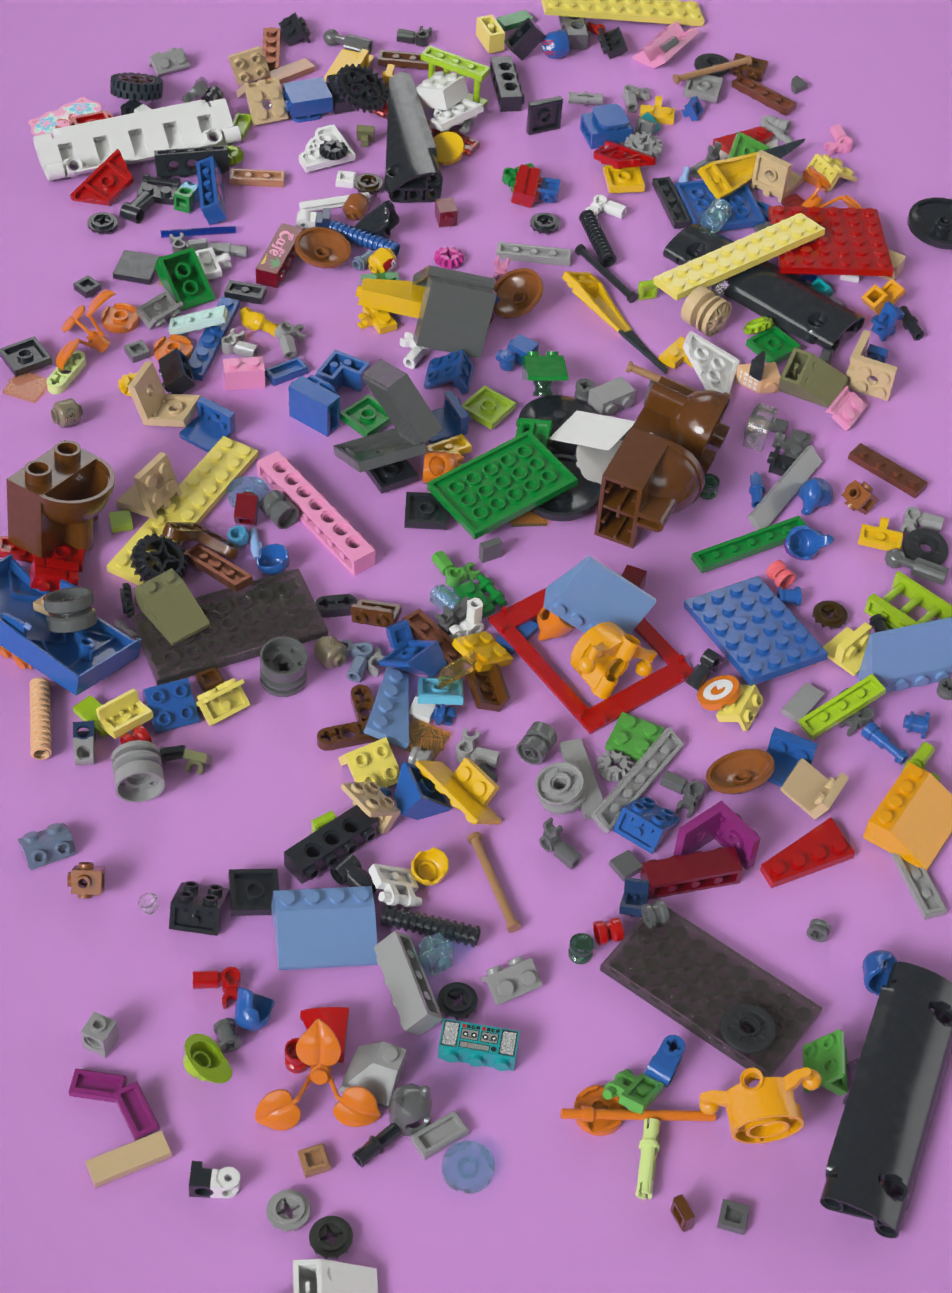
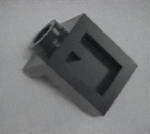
(778, 463)

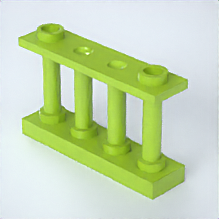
(457, 64)
(918, 596)

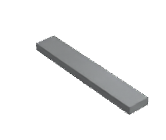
(785, 488)
(637, 779)

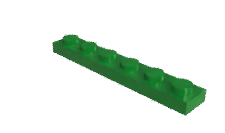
(744, 545)

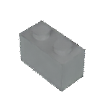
(611, 397)

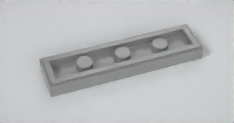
(534, 254)
(574, 753)
(921, 888)

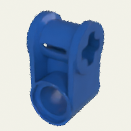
(664, 1062)

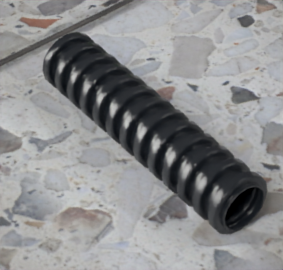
(597, 238)
(430, 925)

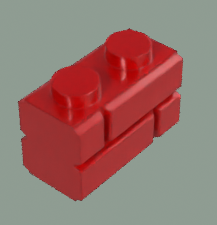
(526, 186)
(48, 573)

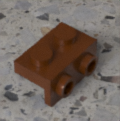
(755, 71)
(375, 613)
(488, 689)

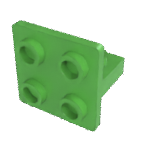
(828, 1058)

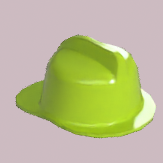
(205, 1060)

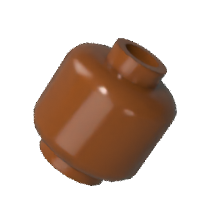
(356, 206)

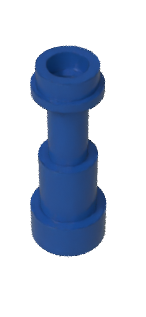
(873, 733)

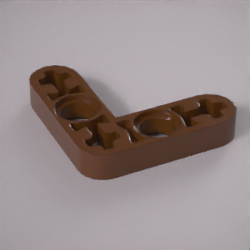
(191, 531)
(356, 727)

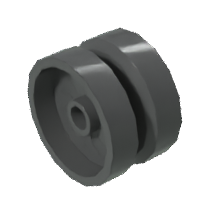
(70, 609)

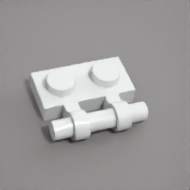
(395, 880)

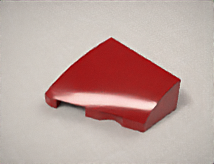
(334, 1017)

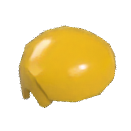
(430, 866)

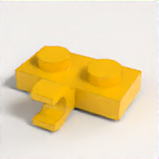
(662, 115)
(381, 320)
(675, 354)
(456, 444)
(880, 536)

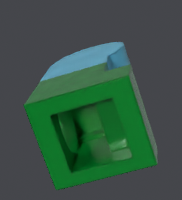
(186, 197)

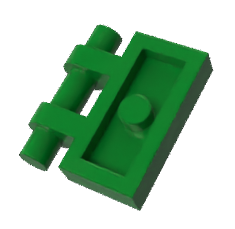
(472, 590)

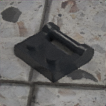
(161, 194)

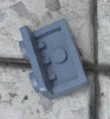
(47, 845)

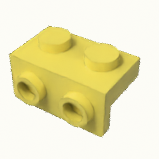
(743, 709)
(123, 714)

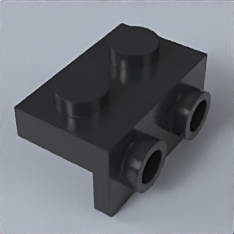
(294, 29)
(612, 42)

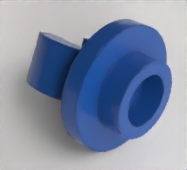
(443, 714)

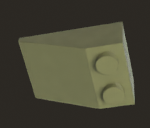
(171, 607)

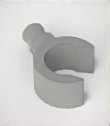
(373, 661)

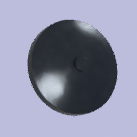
(932, 222)
(558, 410)
(574, 502)

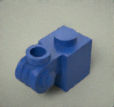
(514, 352)

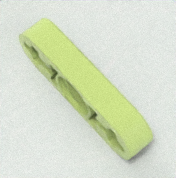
(66, 379)

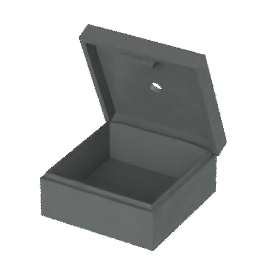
(454, 310)
(407, 412)

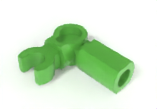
(454, 575)

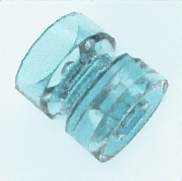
(716, 215)

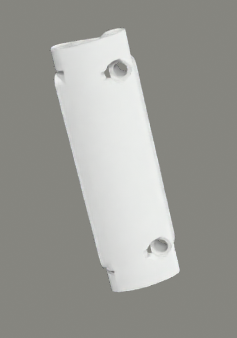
(135, 136)

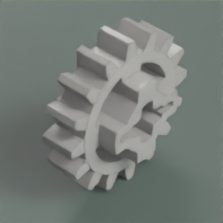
(645, 144)

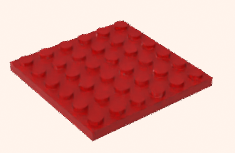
(850, 245)

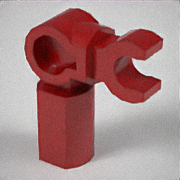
(228, 979)

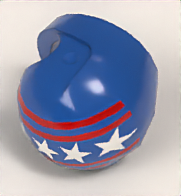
(556, 44)

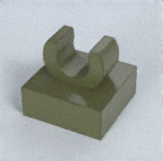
(365, 134)
(196, 758)

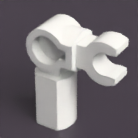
(610, 207)
(416, 352)
(472, 623)

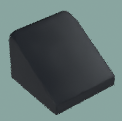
(757, 366)

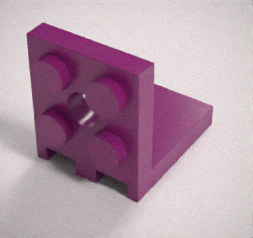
(725, 827)

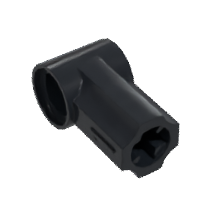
(136, 209)
(350, 872)

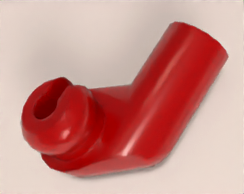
(594, 28)

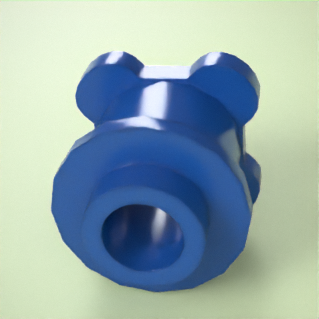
(916, 723)

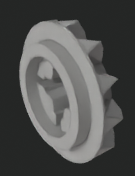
(614, 773)
(294, 1200)

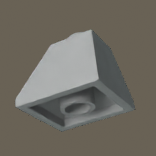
(376, 1068)

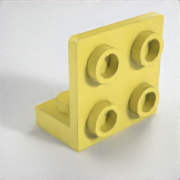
(831, 169)
(373, 763)

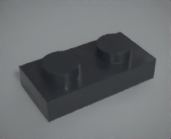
(245, 292)

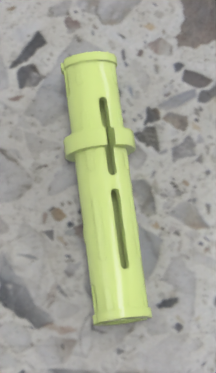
(649, 1148)

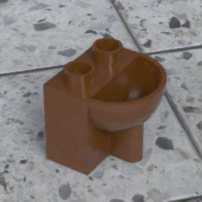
(686, 418)
(645, 487)
(58, 499)

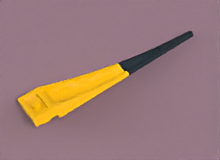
(730, 174)
(595, 296)

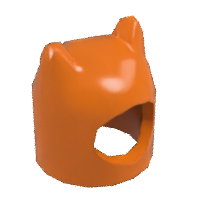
(439, 463)
(551, 625)

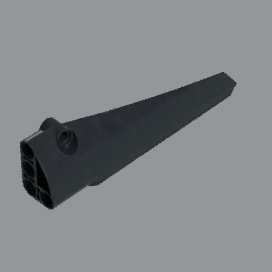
(409, 146)

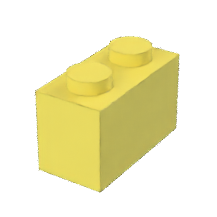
(490, 34)

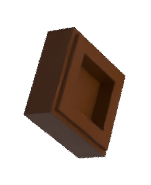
(209, 679)
(682, 1213)

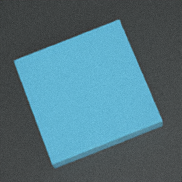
(431, 693)

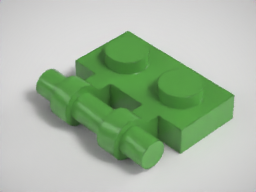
(634, 1091)

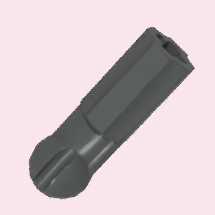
(349, 42)
(919, 567)

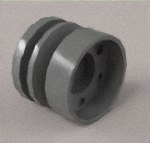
(283, 666)

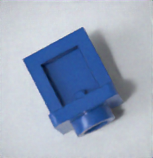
(549, 190)

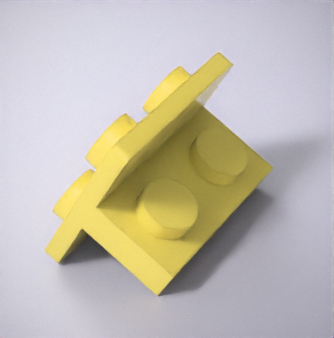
(849, 648)
(224, 702)

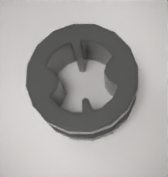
(942, 692)
(818, 930)

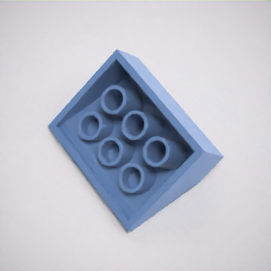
(595, 595)
(909, 655)
(324, 927)

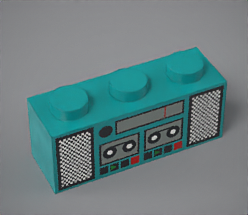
(478, 1045)

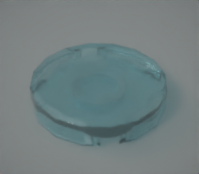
(246, 483)
(468, 1166)

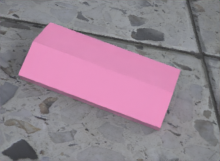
(653, 55)

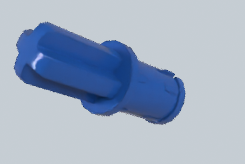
(756, 488)

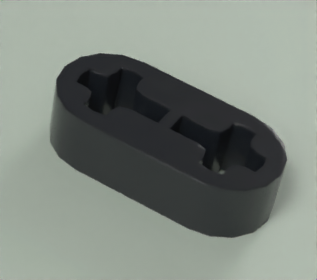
(335, 605)

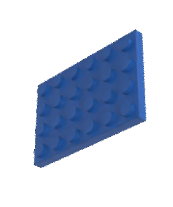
(755, 630)

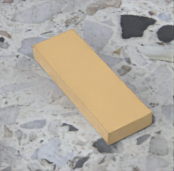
(128, 1159)

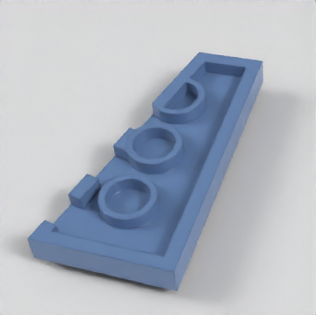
(391, 710)

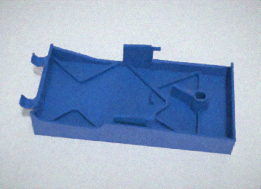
(71, 658)

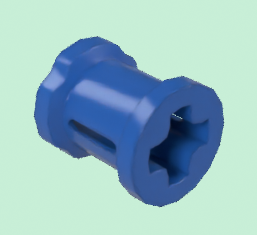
(790, 596)

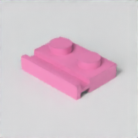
(846, 408)

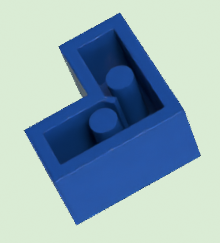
(343, 370)

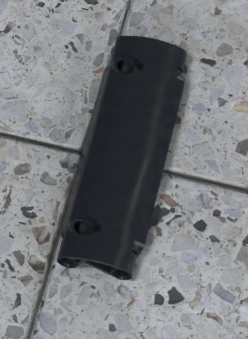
(768, 293)
(892, 1100)

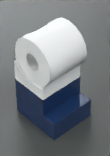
(313, 219)

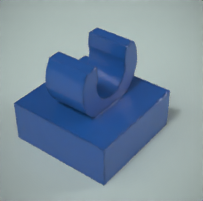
(693, 109)
(877, 353)
(399, 633)

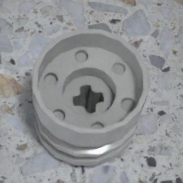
(137, 771)

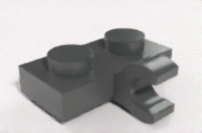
(794, 445)

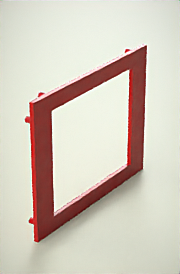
(608, 710)

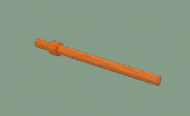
(588, 1114)

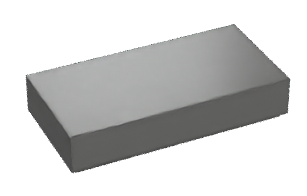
(802, 702)
(439, 1135)

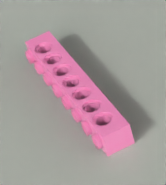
(317, 513)

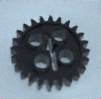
(361, 88)

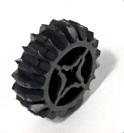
(167, 553)

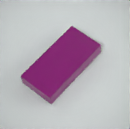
(96, 1085)
(136, 1111)

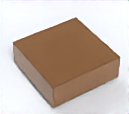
(314, 1160)

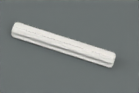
(332, 202)

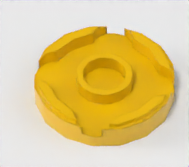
(449, 147)

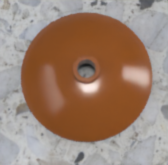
(322, 247)
(518, 293)
(740, 771)

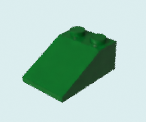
(184, 278)
(544, 366)

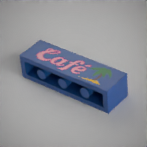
(211, 190)

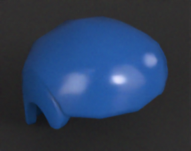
(273, 559)

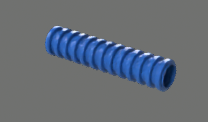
(364, 238)

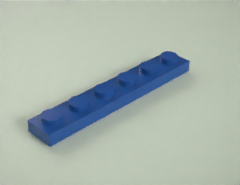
(211, 341)

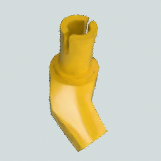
(256, 321)

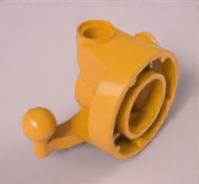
(605, 655)
(765, 1111)

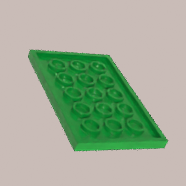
(501, 484)

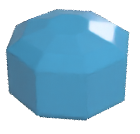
(238, 535)

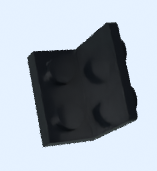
(197, 908)

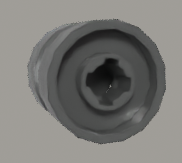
(279, 509)
(536, 743)

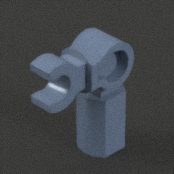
(361, 654)

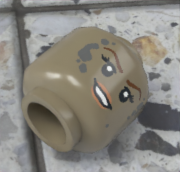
(66, 413)
(330, 652)

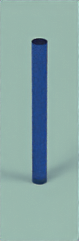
(199, 231)

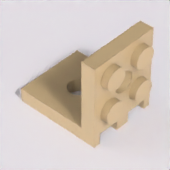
(257, 93)
(774, 176)
(862, 368)
(155, 405)
(149, 494)

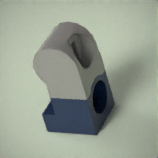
(84, 743)

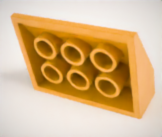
(913, 818)

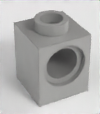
(100, 1034)

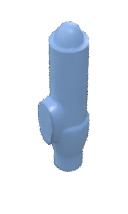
(685, 176)
(256, 545)

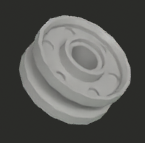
(558, 776)

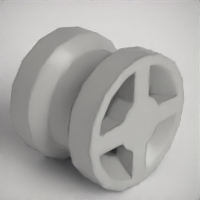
(418, 754)

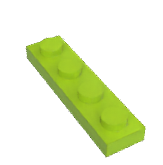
(842, 706)

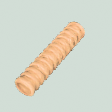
(40, 718)

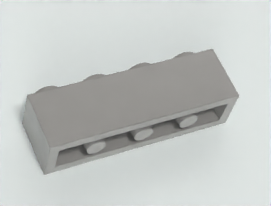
(407, 983)

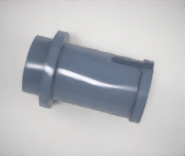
(360, 262)

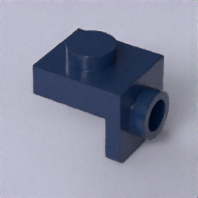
(634, 896)

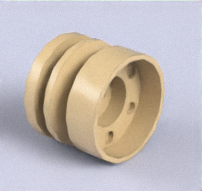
(705, 311)

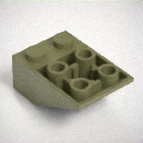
(811, 378)

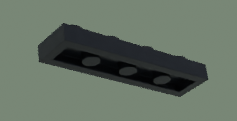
(671, 202)

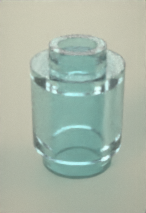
(443, 596)

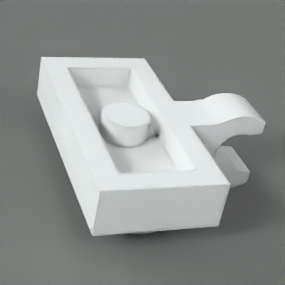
(211, 263)

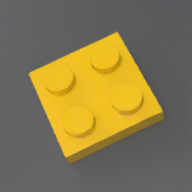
(623, 179)
(485, 647)

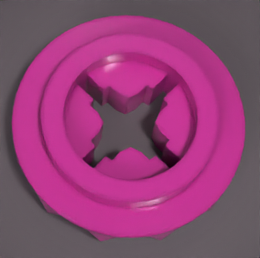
(441, 257)

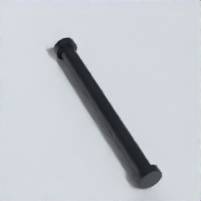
(581, 250)

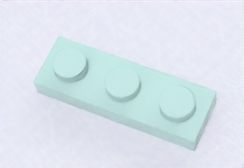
(198, 320)

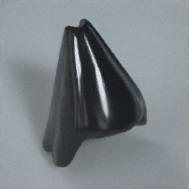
(380, 220)

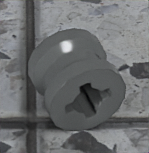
(582, 389)
(655, 913)

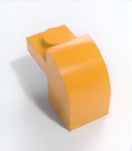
(876, 298)

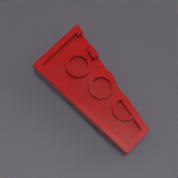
(64, 552)
(810, 853)

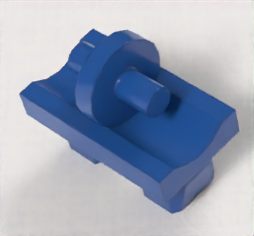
(885, 322)

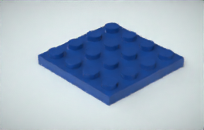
(697, 198)

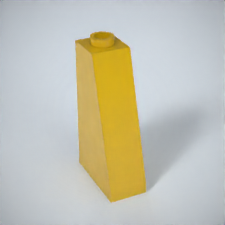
(391, 296)

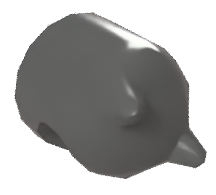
(409, 1105)

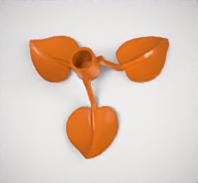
(819, 180)
(95, 338)
(321, 1050)

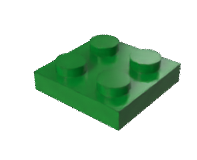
(775, 344)
(365, 416)

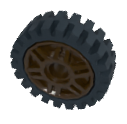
(136, 86)

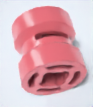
(780, 574)

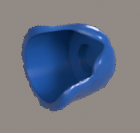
(877, 969)
(252, 1010)

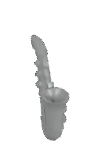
(778, 127)

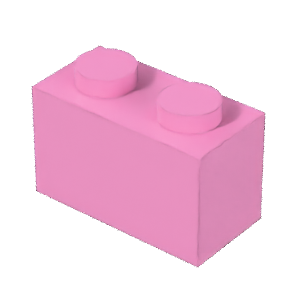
(244, 373)

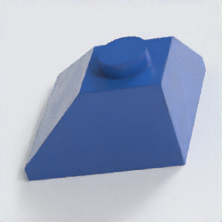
(416, 657)
(417, 794)

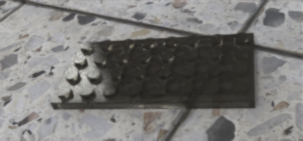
(237, 628)
(701, 978)

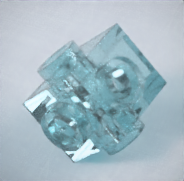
(435, 953)

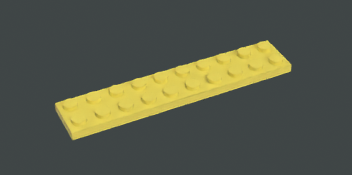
(628, 10)
(738, 256)
(199, 495)

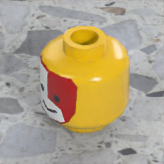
(382, 260)

